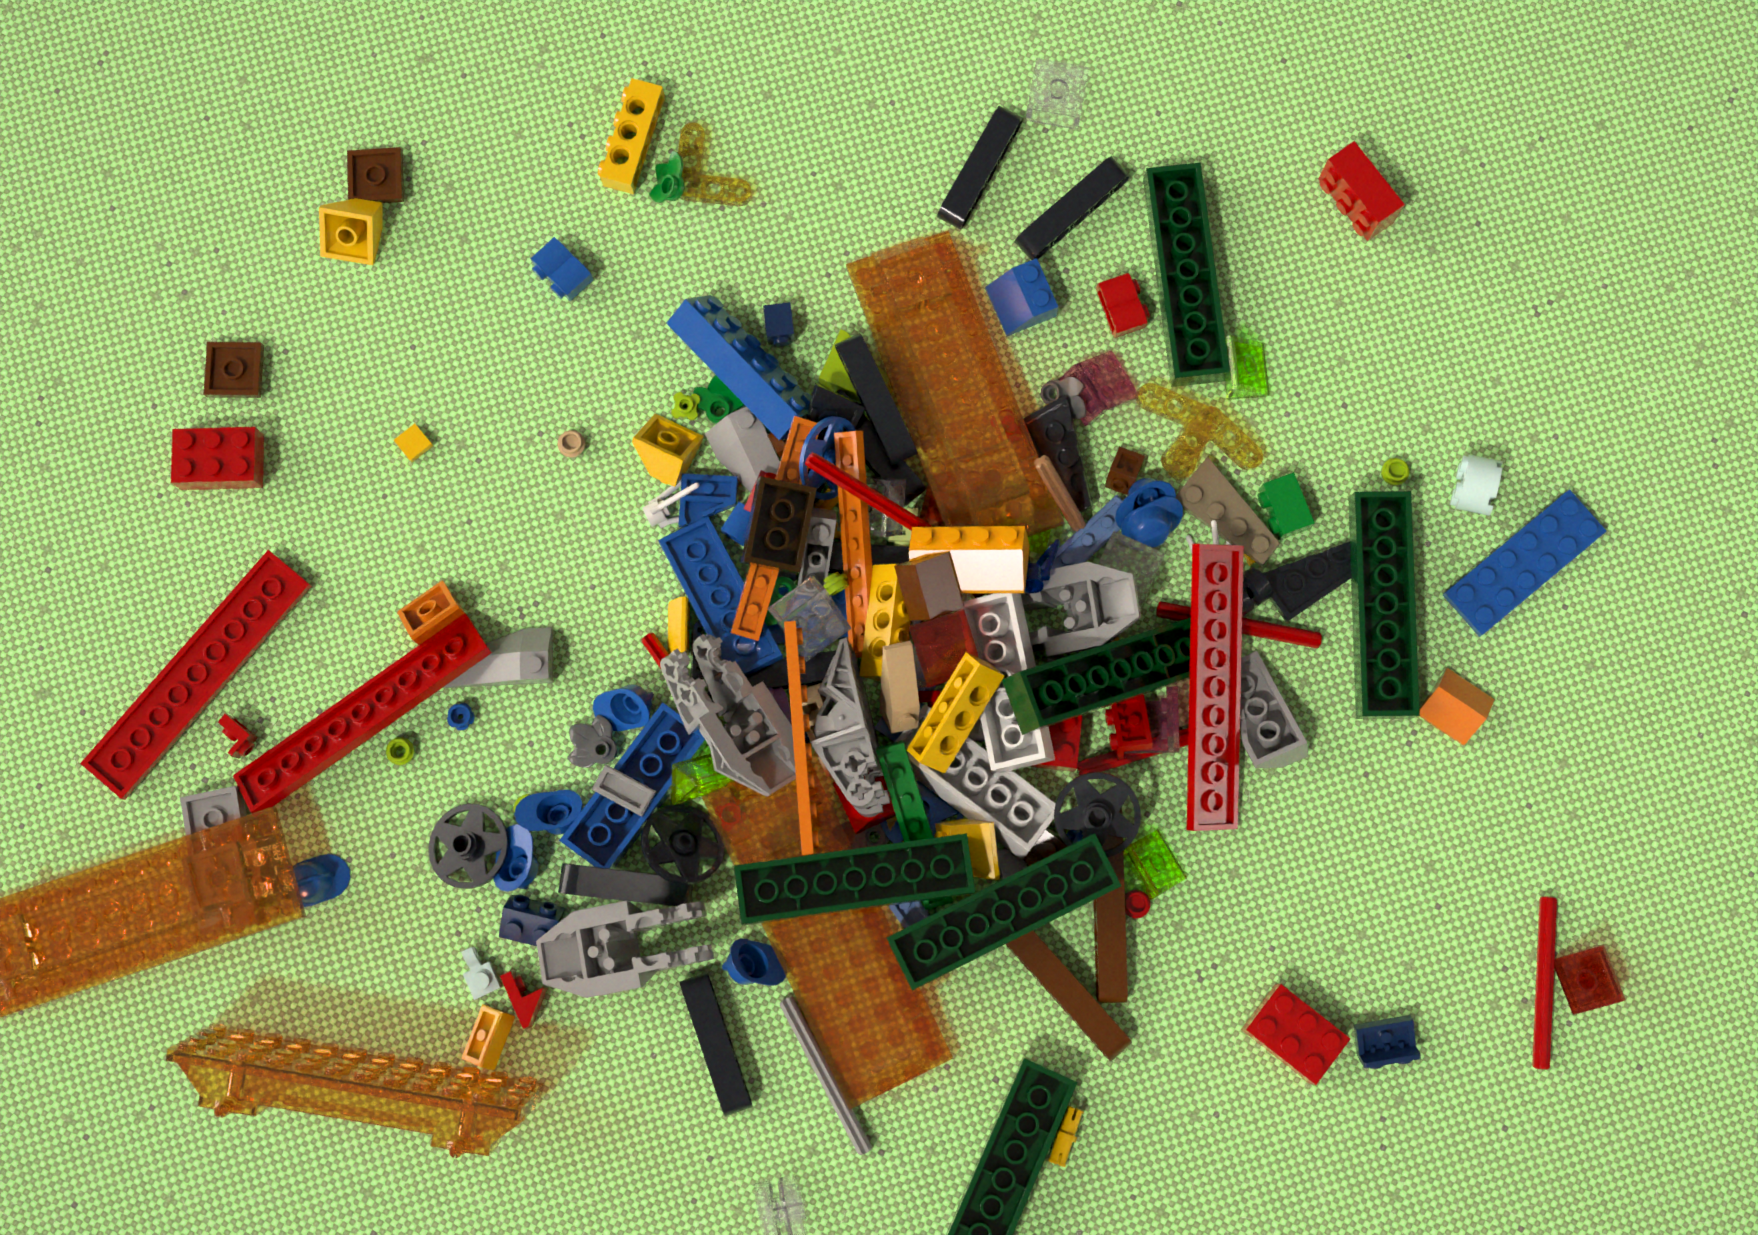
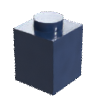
(779, 324)

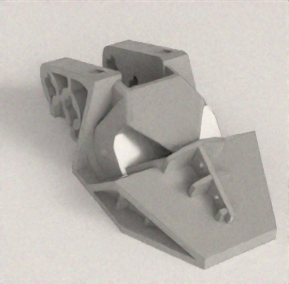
(1097, 604)
(847, 734)
(758, 737)
(599, 948)

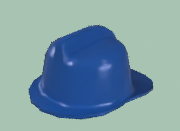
(1142, 493)
(1153, 521)
(624, 707)
(549, 811)
(521, 864)
(321, 878)
(753, 963)

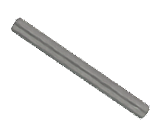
(825, 1075)

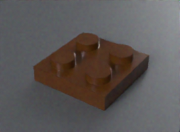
(376, 174)
(233, 370)

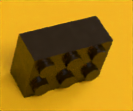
(778, 525)

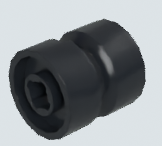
(1255, 589)

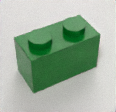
(1285, 506)

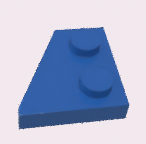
(710, 498)

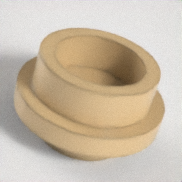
(571, 443)

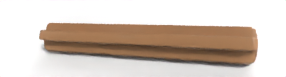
(1060, 493)

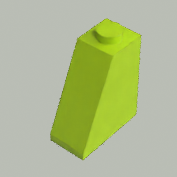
(834, 375)

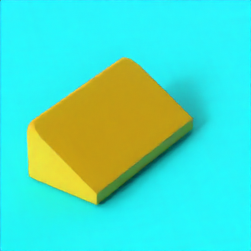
(678, 625)
(488, 1037)

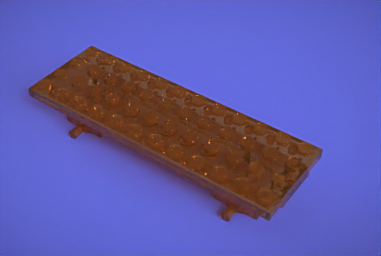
(952, 387)
(145, 910)
(836, 963)
(254, 1072)

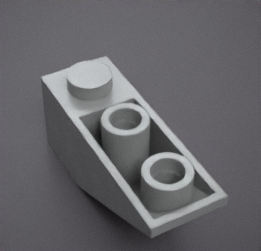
(818, 545)

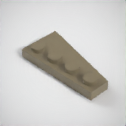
(1212, 497)

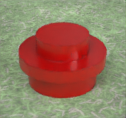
(1136, 904)

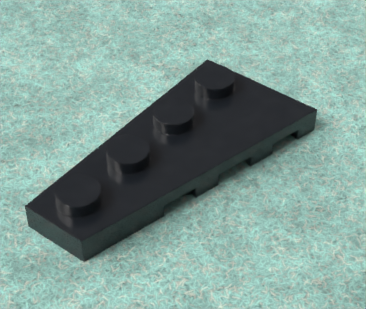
(828, 403)

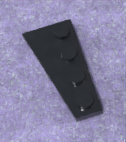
(1056, 437)
(1309, 580)

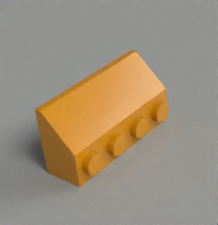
(982, 556)

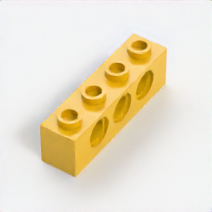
(626, 175)
(885, 620)
(955, 713)

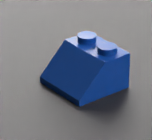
(1022, 298)

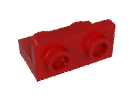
(1129, 726)

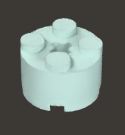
(1478, 484)

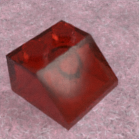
(942, 645)

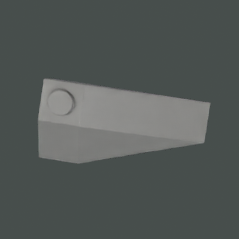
(743, 446)
(514, 660)
(1265, 720)

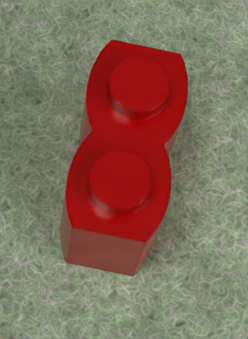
(1121, 305)

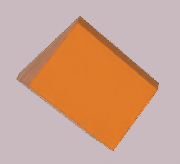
(430, 612)
(1456, 707)

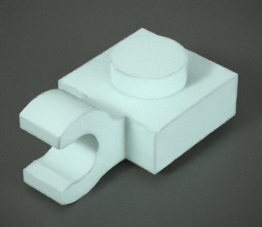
(481, 977)

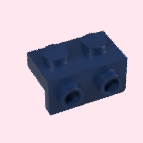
(528, 919)
(1386, 1042)

